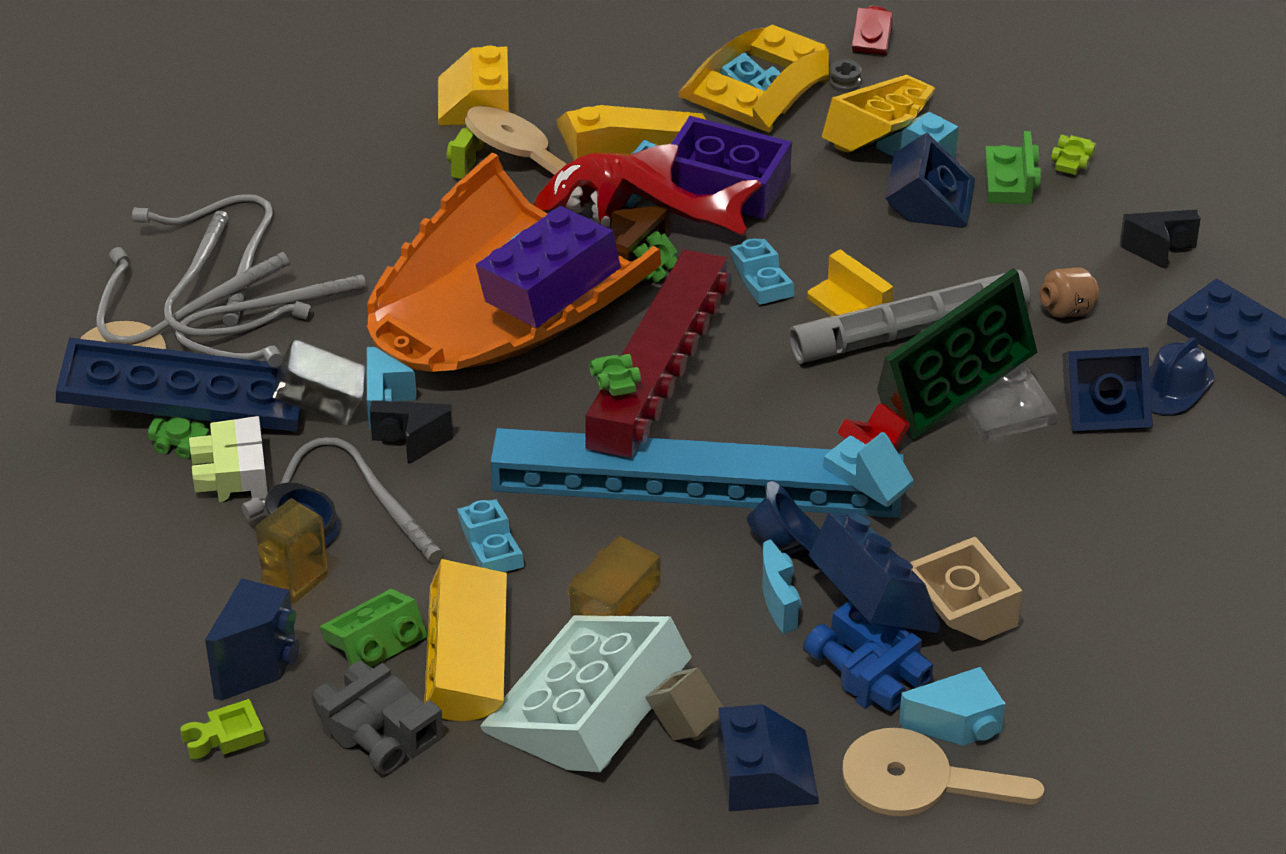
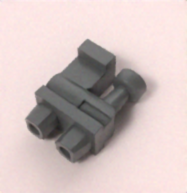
(375, 702)

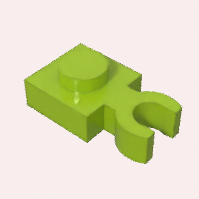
(463, 152)
(227, 727)

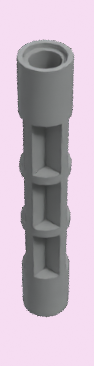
(882, 322)

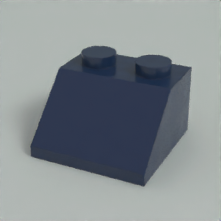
(929, 185)
(1108, 388)
(251, 639)
(764, 759)

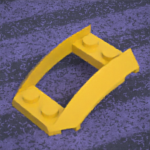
(804, 66)

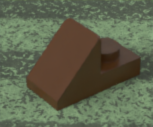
(635, 225)

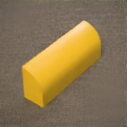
(466, 641)

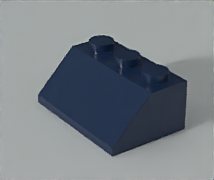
(873, 574)

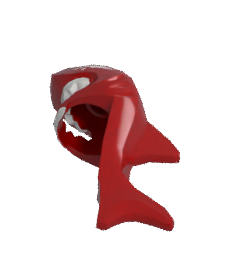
(648, 174)

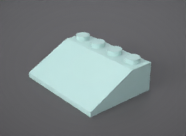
(589, 689)

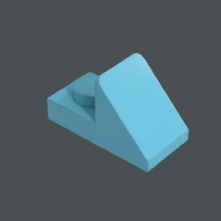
(388, 379)
(870, 468)

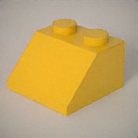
(473, 81)

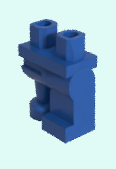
(879, 660)

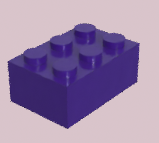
(721, 155)
(548, 266)

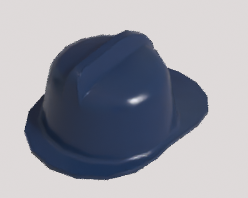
(1178, 377)
(782, 522)

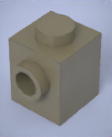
(685, 705)

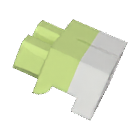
(237, 459)

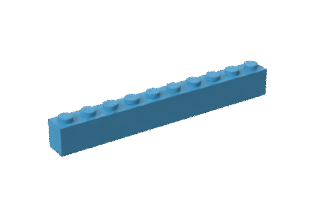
(674, 473)

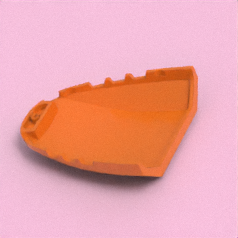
(432, 302)

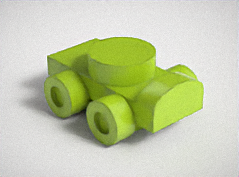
(1072, 153)

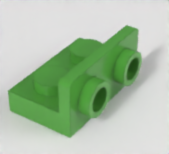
(1012, 172)
(376, 628)

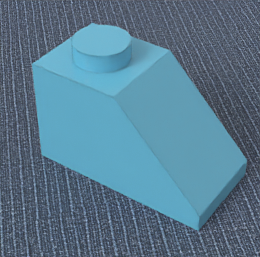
(940, 129)
(954, 708)

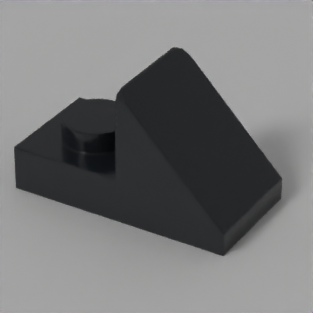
(1154, 233)
(418, 424)

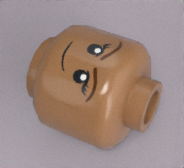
(1069, 292)

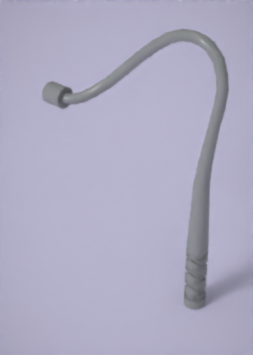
(143, 215)
(205, 248)
(235, 284)
(270, 353)
(398, 513)

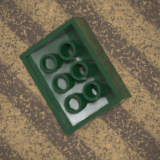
(958, 355)

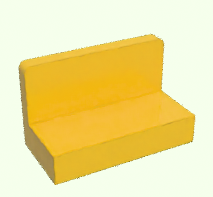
(849, 287)

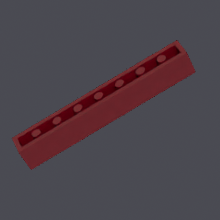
(660, 352)

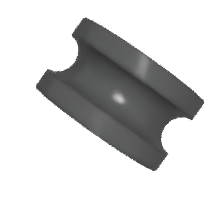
(845, 75)

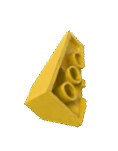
(874, 112)
(618, 128)

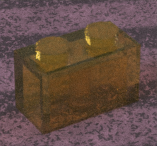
(292, 549)
(615, 581)

